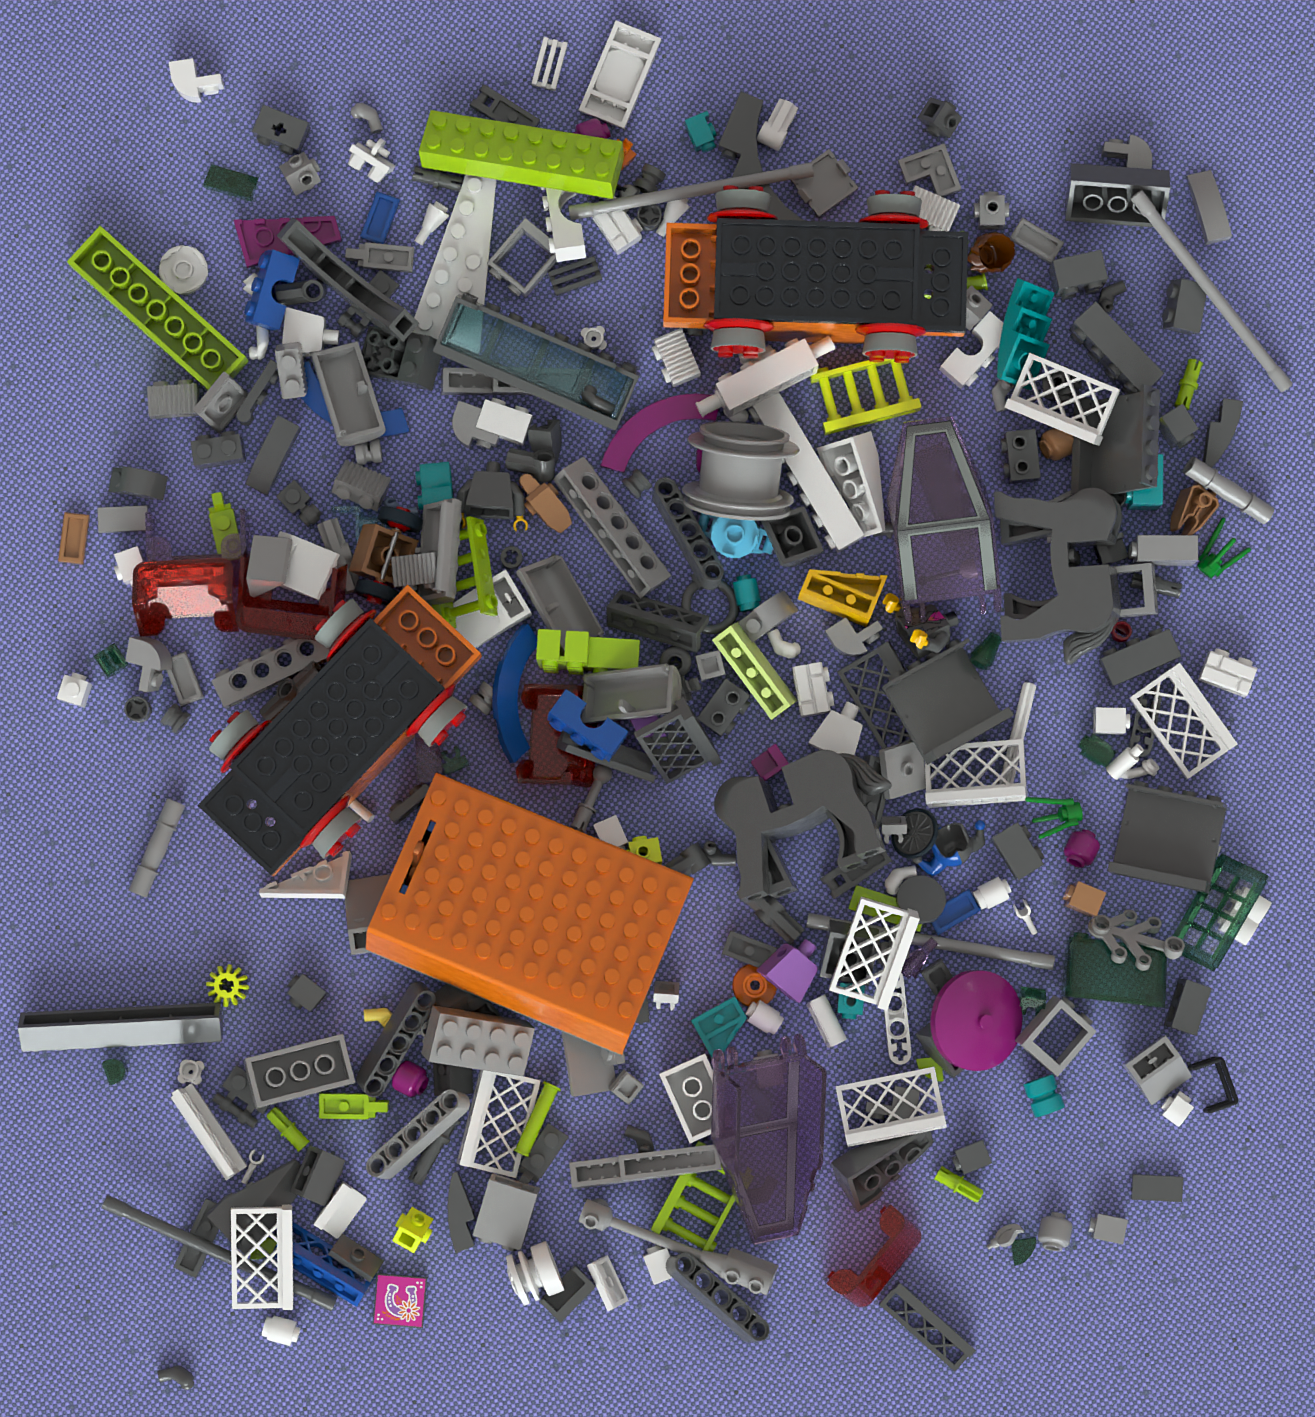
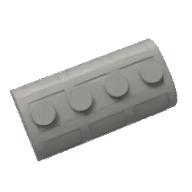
(348, 394)
(441, 535)
(558, 598)
(630, 693)

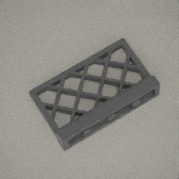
(893, 664)
(693, 734)

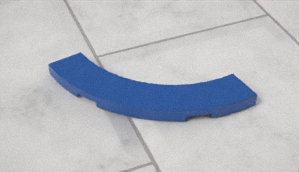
(394, 420)
(506, 692)

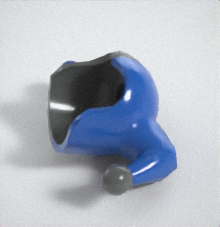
(952, 847)

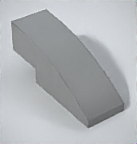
(1209, 207)

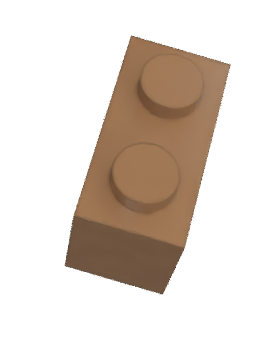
(1083, 898)

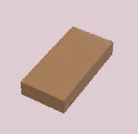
(74, 538)

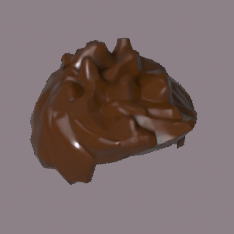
(991, 253)

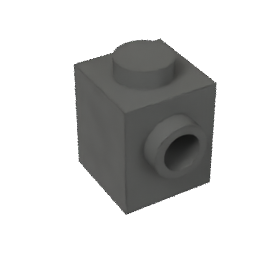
(305, 992)

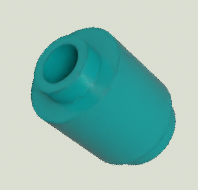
(746, 593)

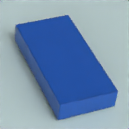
(380, 218)
(956, 911)

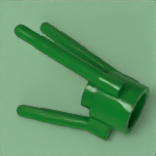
(1211, 564)
(1069, 812)

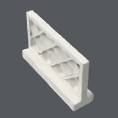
(1057, 420)
(1200, 707)
(978, 794)
(896, 953)
(476, 1119)
(896, 1128)
(208, 1131)
(284, 1257)

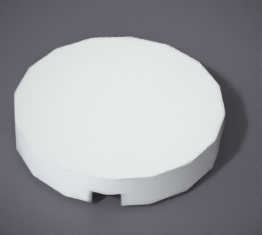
(183, 269)

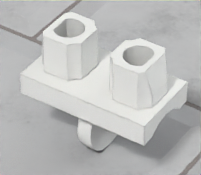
(362, 154)

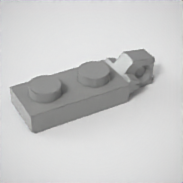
(382, 257)

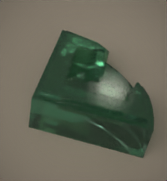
(1022, 1249)

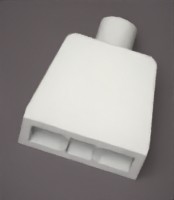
(308, 330)
(838, 731)

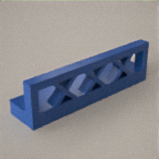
(322, 1270)

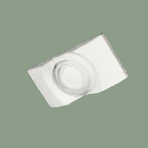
(620, 74)

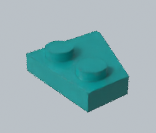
(720, 1025)

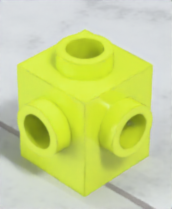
(649, 847)
(413, 1229)

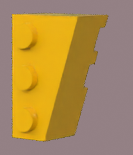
(843, 594)

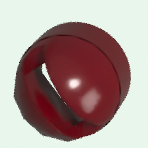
(1122, 628)

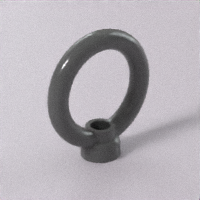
(729, 593)

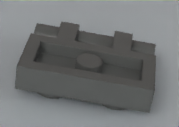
(239, 1087)

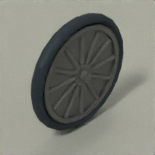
(920, 836)

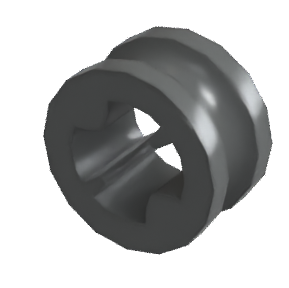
(503, 557)

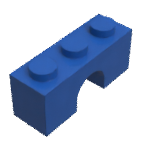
(262, 308)
(602, 741)

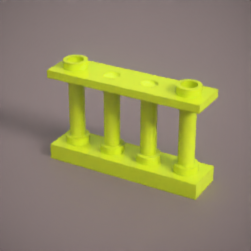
(858, 416)

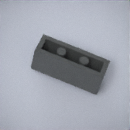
(1139, 656)

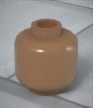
(1056, 444)

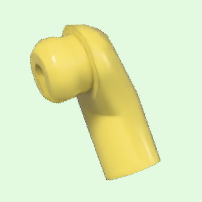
(381, 1015)

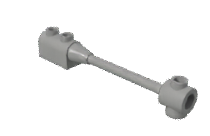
(735, 1267)

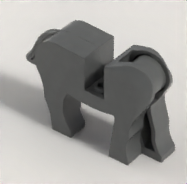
(1086, 595)
(821, 788)

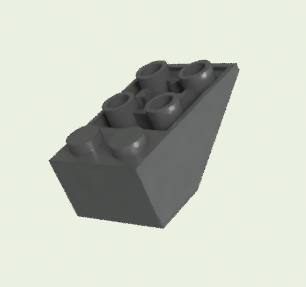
(399, 362)

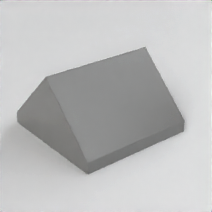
(267, 563)

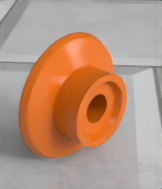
(742, 988)

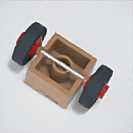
(376, 548)

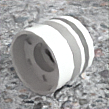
(534, 1273)

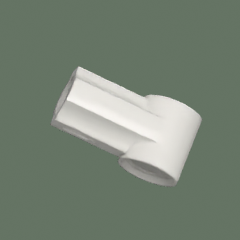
(775, 130)

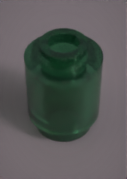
(1096, 750)

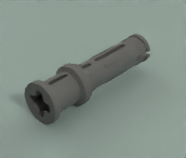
(430, 1155)

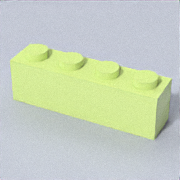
(754, 670)

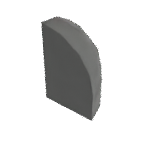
(546, 437)

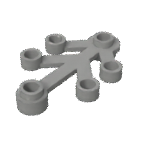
(1107, 929)

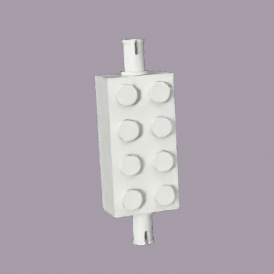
(765, 377)

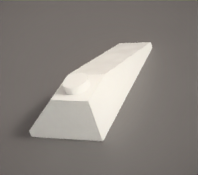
(856, 472)

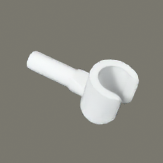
(1025, 914)
(252, 1166)

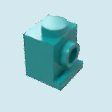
(700, 132)

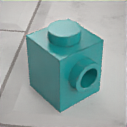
(850, 1006)

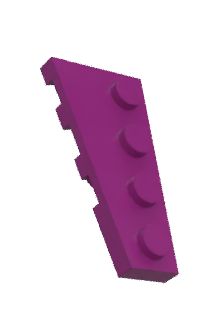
(261, 235)

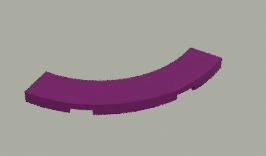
(647, 422)

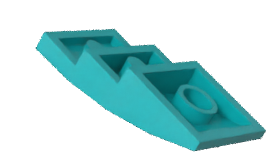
(1024, 331)

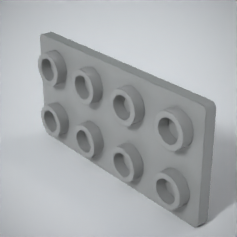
(589, 1066)

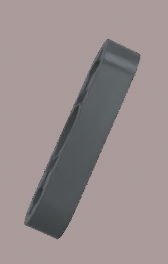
(1148, 741)

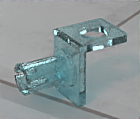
(360, 519)

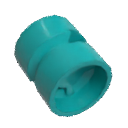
(1044, 1096)

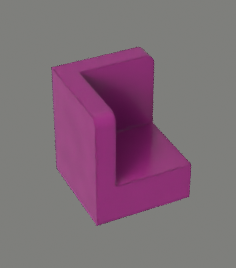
(769, 762)

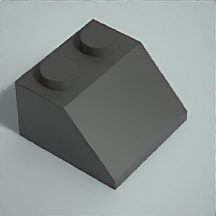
(793, 538)

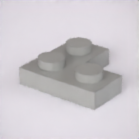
(933, 164)

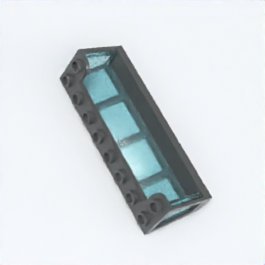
(534, 359)

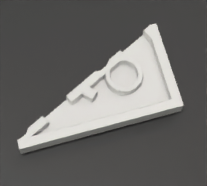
(320, 881)

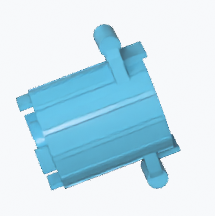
(735, 537)

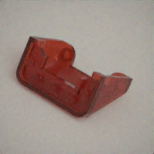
(184, 591)
(546, 762)
(864, 1288)

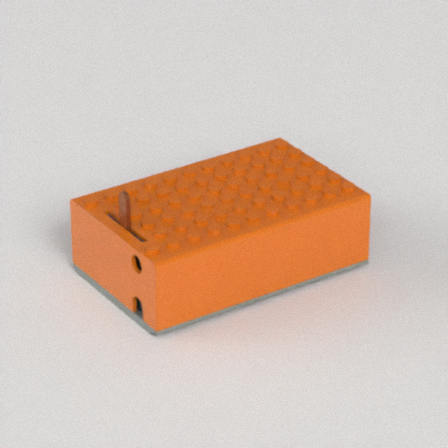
(528, 913)

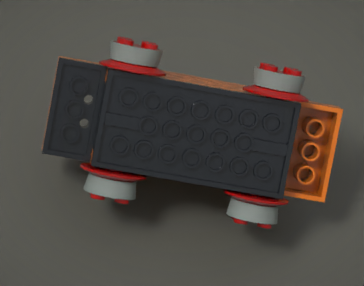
(815, 279)
(339, 730)

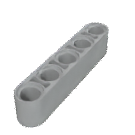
(407, 1135)

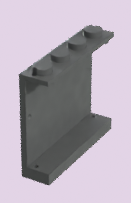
(1128, 448)
(943, 702)
(1169, 837)

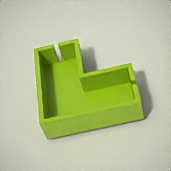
(585, 652)

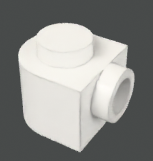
(1177, 1108)

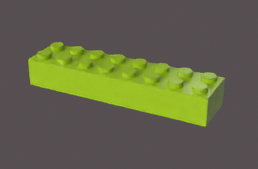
(521, 154)
(156, 309)

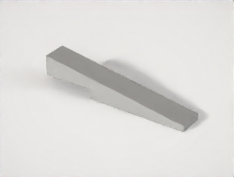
(471, 382)
(644, 1166)

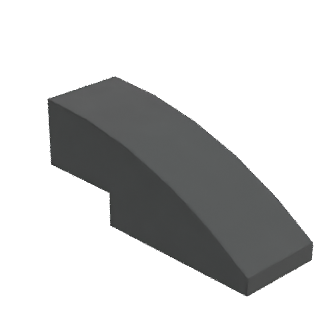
(1221, 432)
(273, 455)
(459, 1214)

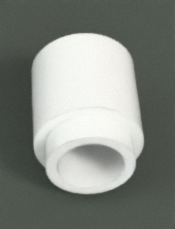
(992, 893)
(764, 1017)
(281, 1330)

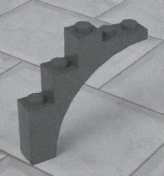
(741, 143)
(346, 283)

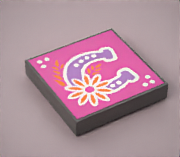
(400, 1300)

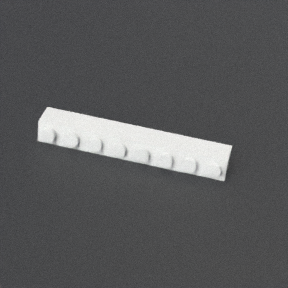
(810, 477)

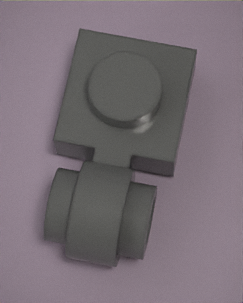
(295, 499)

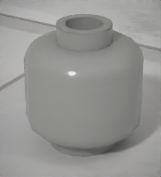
(1055, 1232)

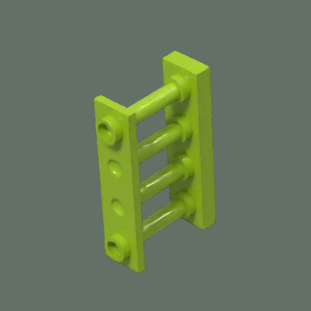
(479, 555)
(676, 1200)

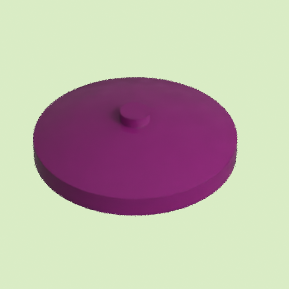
(976, 1020)

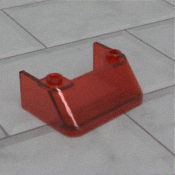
(286, 618)

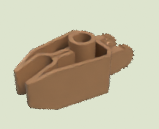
(544, 502)
(1193, 509)

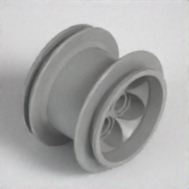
(740, 471)

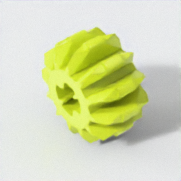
(229, 977)

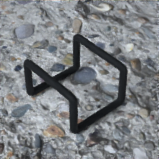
(1217, 1061)

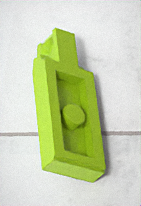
(222, 519)
(350, 1106)

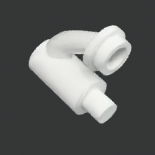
(1122, 763)

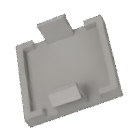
(828, 186)

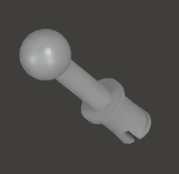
(601, 775)

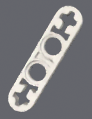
(899, 1015)

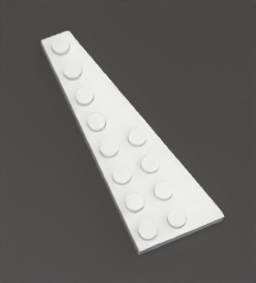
(461, 257)

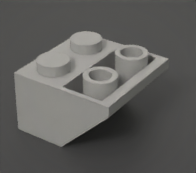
(1157, 1069)

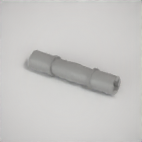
(1228, 490)
(156, 848)

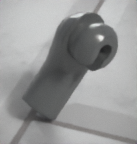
(1108, 295)
(177, 1374)

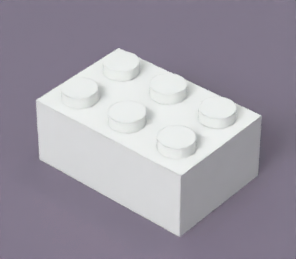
(691, 1095)

